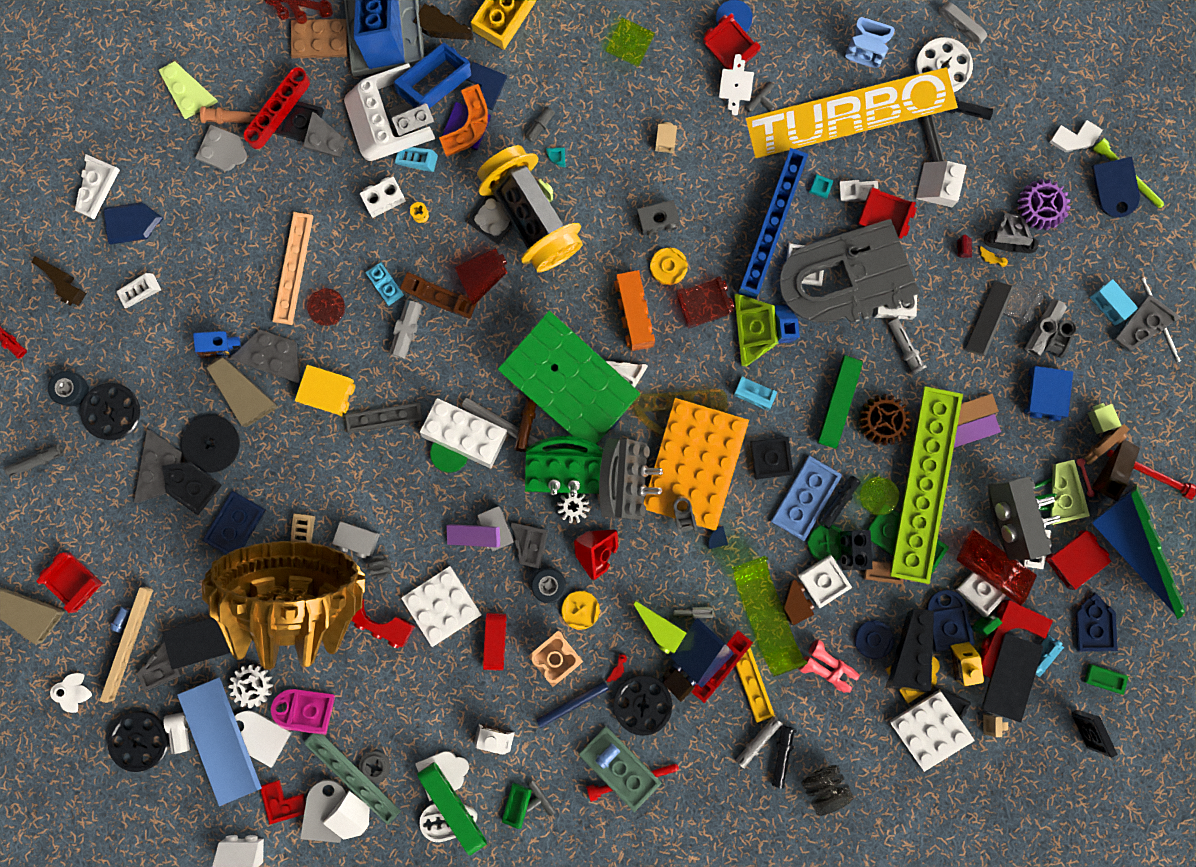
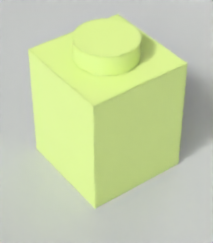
(1104, 418)

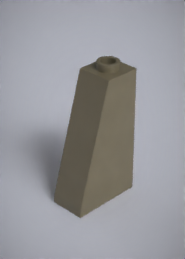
(241, 394)
(28, 616)

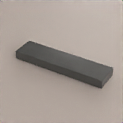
(989, 318)
(383, 417)

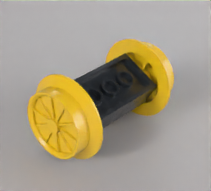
(528, 209)

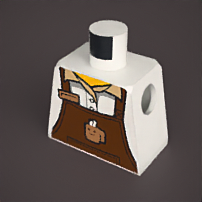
(493, 739)

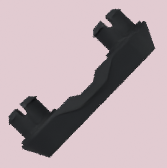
(989, 240)

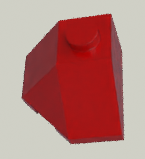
(594, 550)

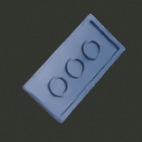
(806, 498)

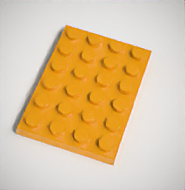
(696, 461)

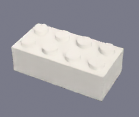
(463, 433)

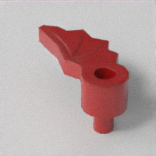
(619, 669)

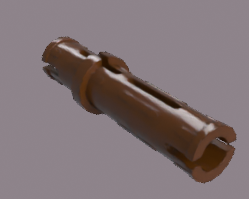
(528, 415)

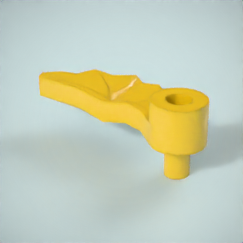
(991, 258)

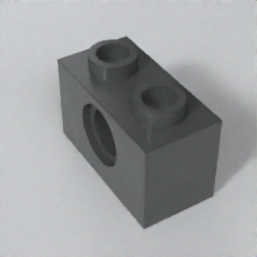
(666, 210)

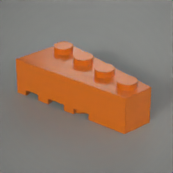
(634, 310)

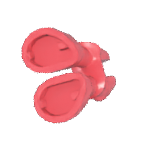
(818, 651)

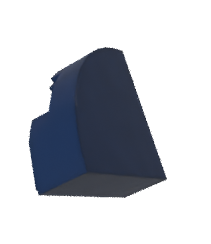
(717, 538)

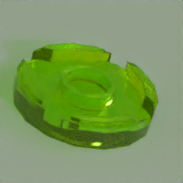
(879, 496)

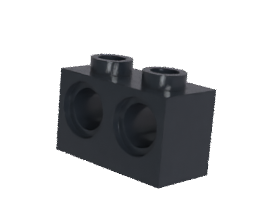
(856, 550)

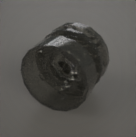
(827, 790)

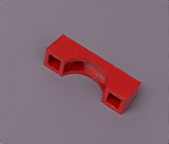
(395, 631)

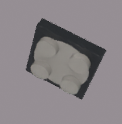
(491, 220)

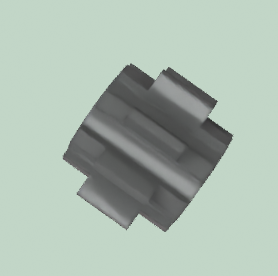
(380, 567)

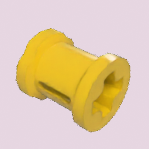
(418, 217)

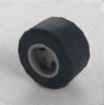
(61, 385)
(548, 585)

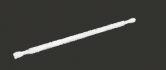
(1165, 330)

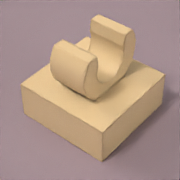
(993, 725)

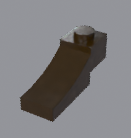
(62, 282)

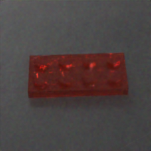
(995, 568)

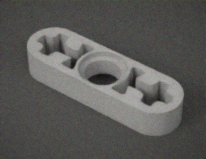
(963, 22)

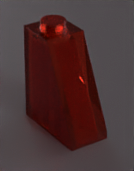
(481, 274)

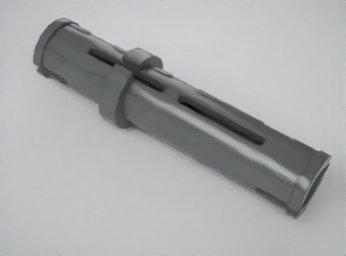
(41, 457)

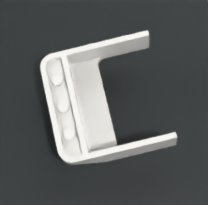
(370, 119)

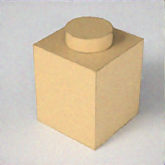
(666, 137)

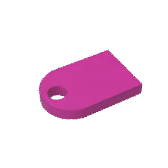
(304, 712)

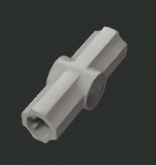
(405, 329)
(1040, 337)

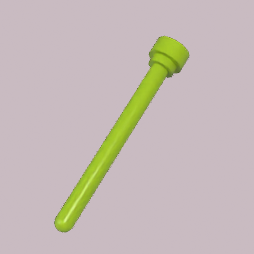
(1103, 148)

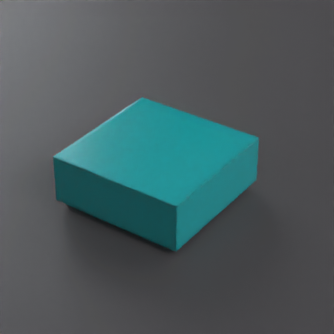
(821, 186)

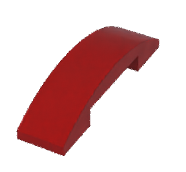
(739, 645)

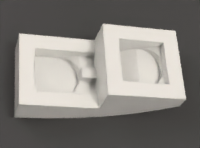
(856, 191)

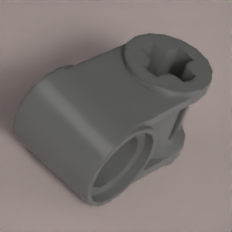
(1060, 342)
(684, 516)

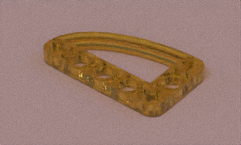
(670, 396)

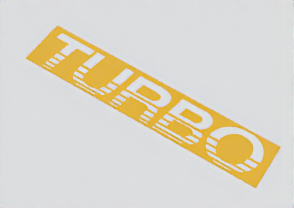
(851, 112)

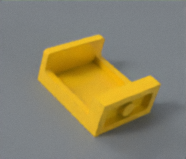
(325, 390)

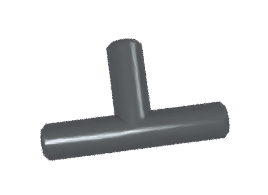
(761, 97)
(539, 799)

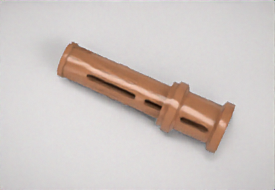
(220, 116)

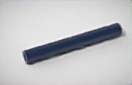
(572, 704)

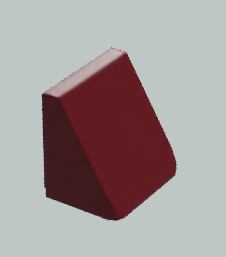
(964, 246)

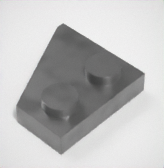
(1014, 230)

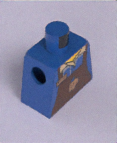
(207, 342)

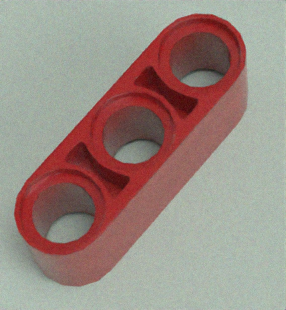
(494, 641)

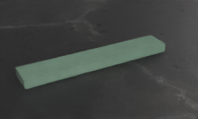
(352, 777)

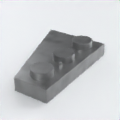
(1145, 322)

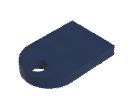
(1116, 184)
(950, 621)

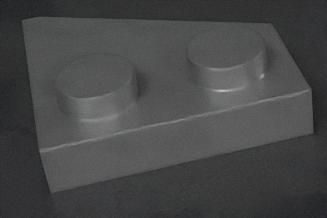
(323, 138)
(530, 544)
(157, 670)

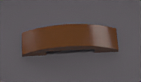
(437, 296)

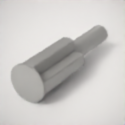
(696, 612)

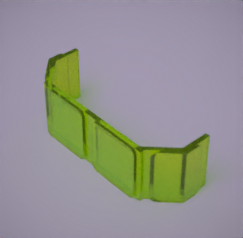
(767, 616)

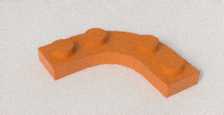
(473, 128)

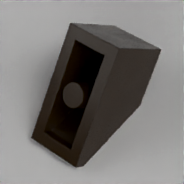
(677, 684)

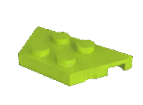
(755, 328)

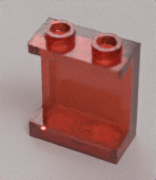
(705, 302)

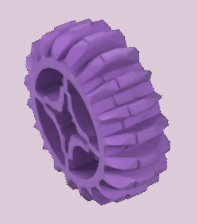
(1032, 192)

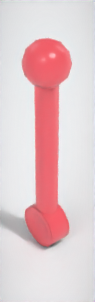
(1081, 462)

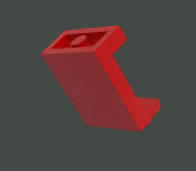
(729, 40)
(883, 206)
(1079, 560)
(69, 581)

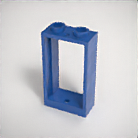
(442, 53)

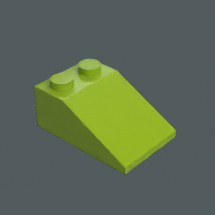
(664, 632)

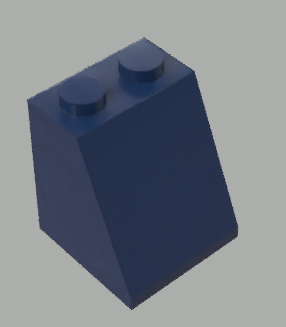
(700, 654)

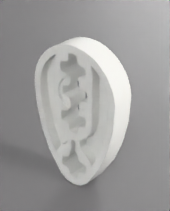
(436, 833)

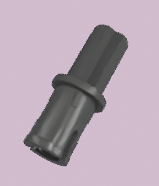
(539, 124)

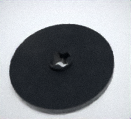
(225, 440)

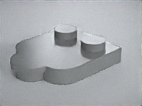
(221, 149)

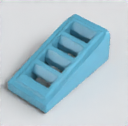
(427, 162)

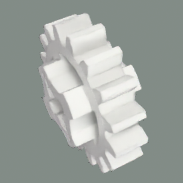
(246, 694)

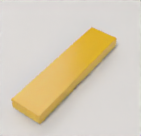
(754, 687)

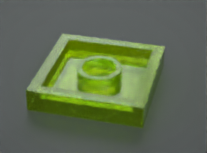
(630, 42)

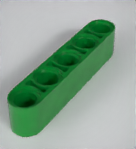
(840, 402)
(452, 808)

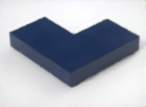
(490, 82)

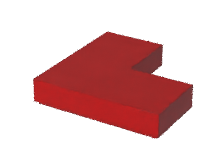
(277, 806)

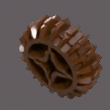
(871, 429)

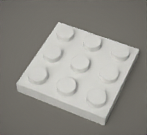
(441, 606)
(932, 730)

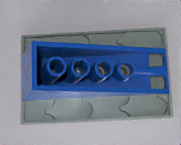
(383, 35)

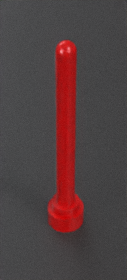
(1187, 490)
(595, 791)

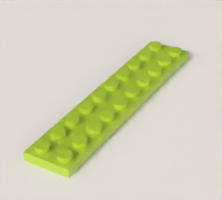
(926, 485)

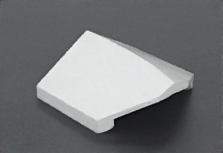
(349, 817)

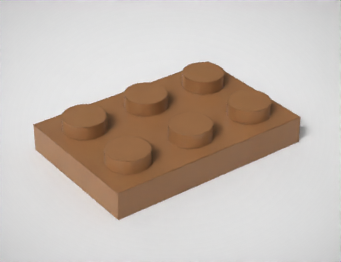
(319, 38)

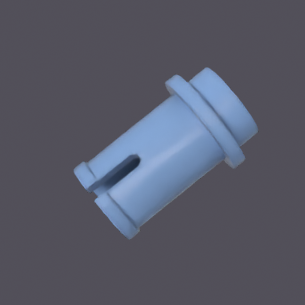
(120, 620)
(607, 756)

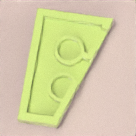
(186, 90)
(1070, 499)

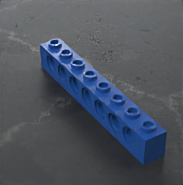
(773, 223)

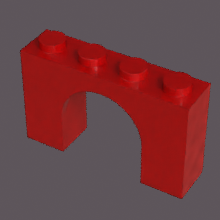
(1012, 617)

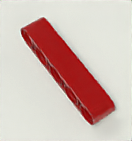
(277, 99)

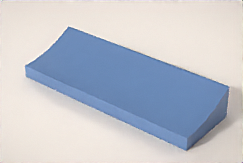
(219, 741)

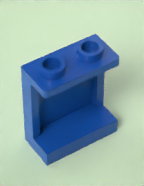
(1049, 393)

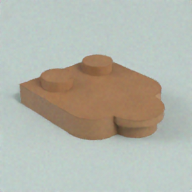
(1114, 437)

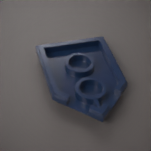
(130, 222)
(1096, 626)

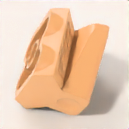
(555, 658)

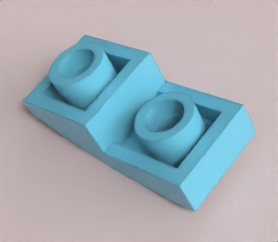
(384, 283)

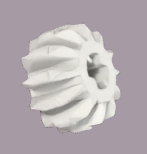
(570, 512)

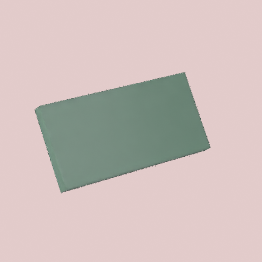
(625, 773)

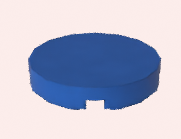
(740, 10)

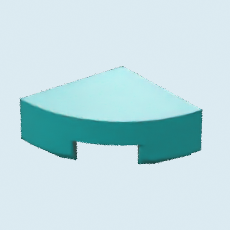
(557, 156)

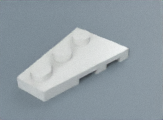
(95, 186)

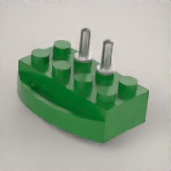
(563, 468)

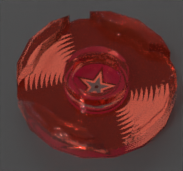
(326, 307)

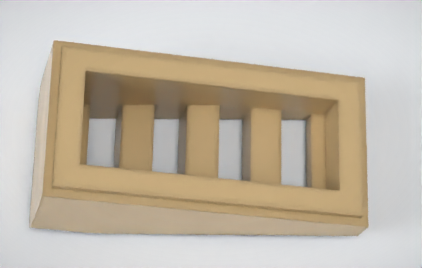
(295, 525)

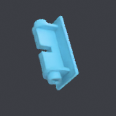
(1050, 652)

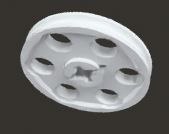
(942, 57)

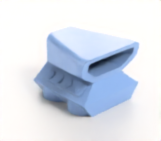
(869, 43)

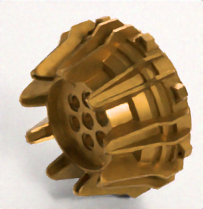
(283, 598)

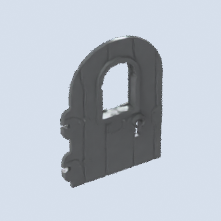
(873, 276)

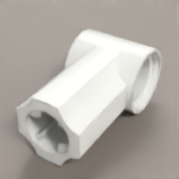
(177, 727)

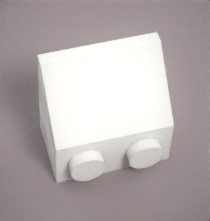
(941, 182)
(239, 852)

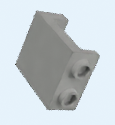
(409, 118)

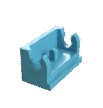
(1113, 302)
(755, 393)

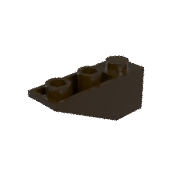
(438, 25)
(1117, 471)

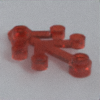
(293, 4)

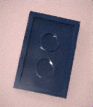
(234, 524)

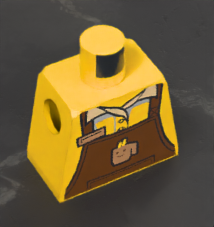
(966, 668)

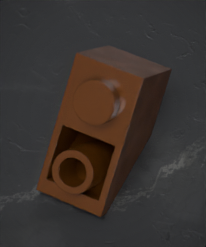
(795, 603)

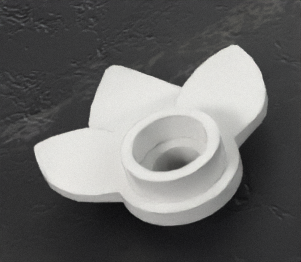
(73, 692)

